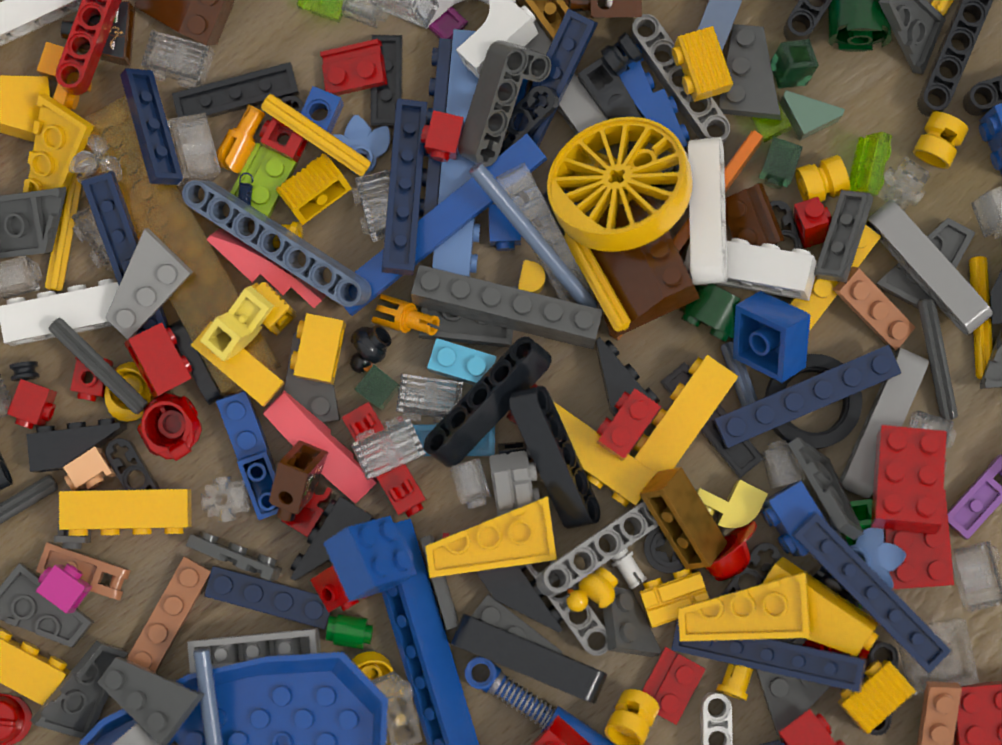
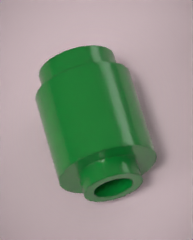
(349, 631)

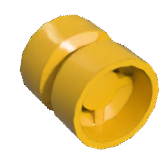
(939, 143)
(825, 179)
(632, 718)

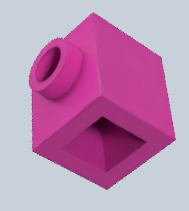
(63, 587)

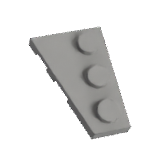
(146, 285)

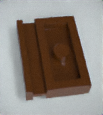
(752, 217)

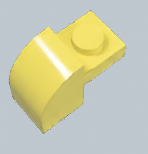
(238, 326)
(739, 509)

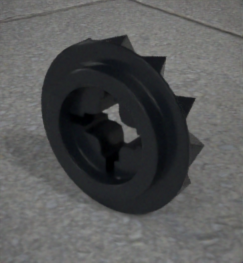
(657, 558)

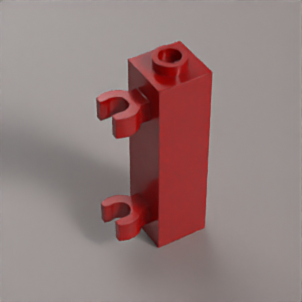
(398, 483)

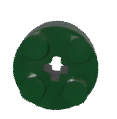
(857, 25)
(715, 309)

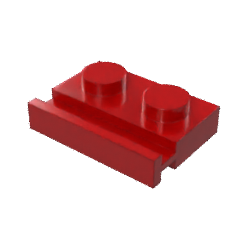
(354, 67)
(673, 683)

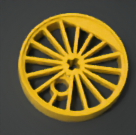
(619, 183)

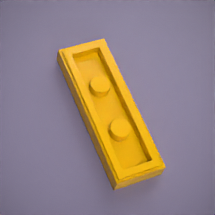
(244, 371)

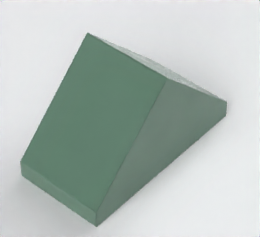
(808, 114)

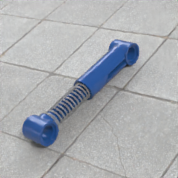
(500, 684)

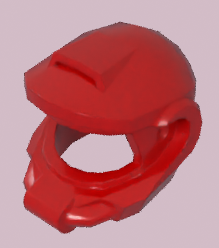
(170, 426)

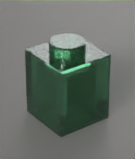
(794, 63)
(780, 163)
(377, 387)

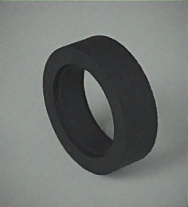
(842, 428)

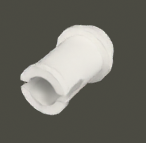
(628, 568)

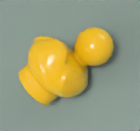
(595, 586)

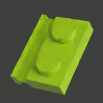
(268, 172)

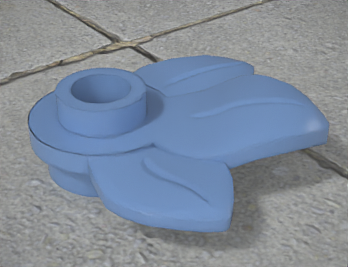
(364, 141)
(879, 555)

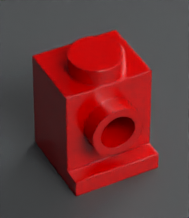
(271, 134)
(812, 221)
(87, 391)

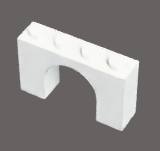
(504, 22)

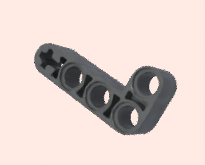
(495, 98)

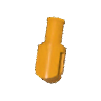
(239, 141)
(405, 317)

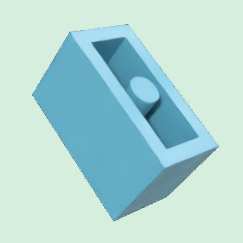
(459, 362)

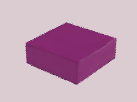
(445, 24)

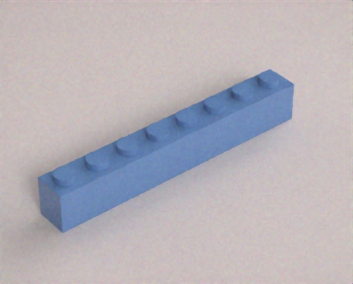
(456, 253)

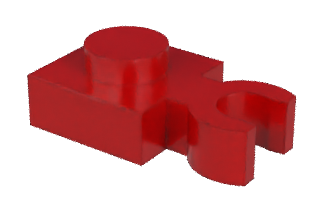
(310, 514)

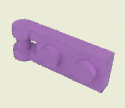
(977, 501)

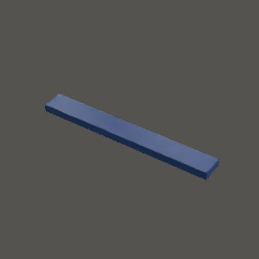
(449, 217)

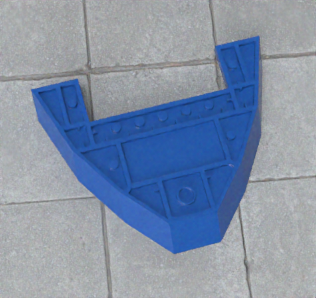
(279, 703)

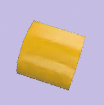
(532, 277)

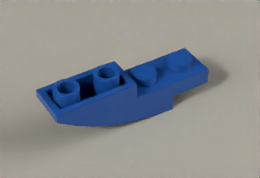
(651, 105)
(250, 449)

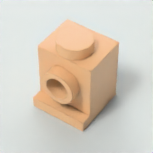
(88, 470)

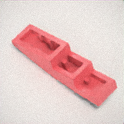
(253, 264)
(300, 424)

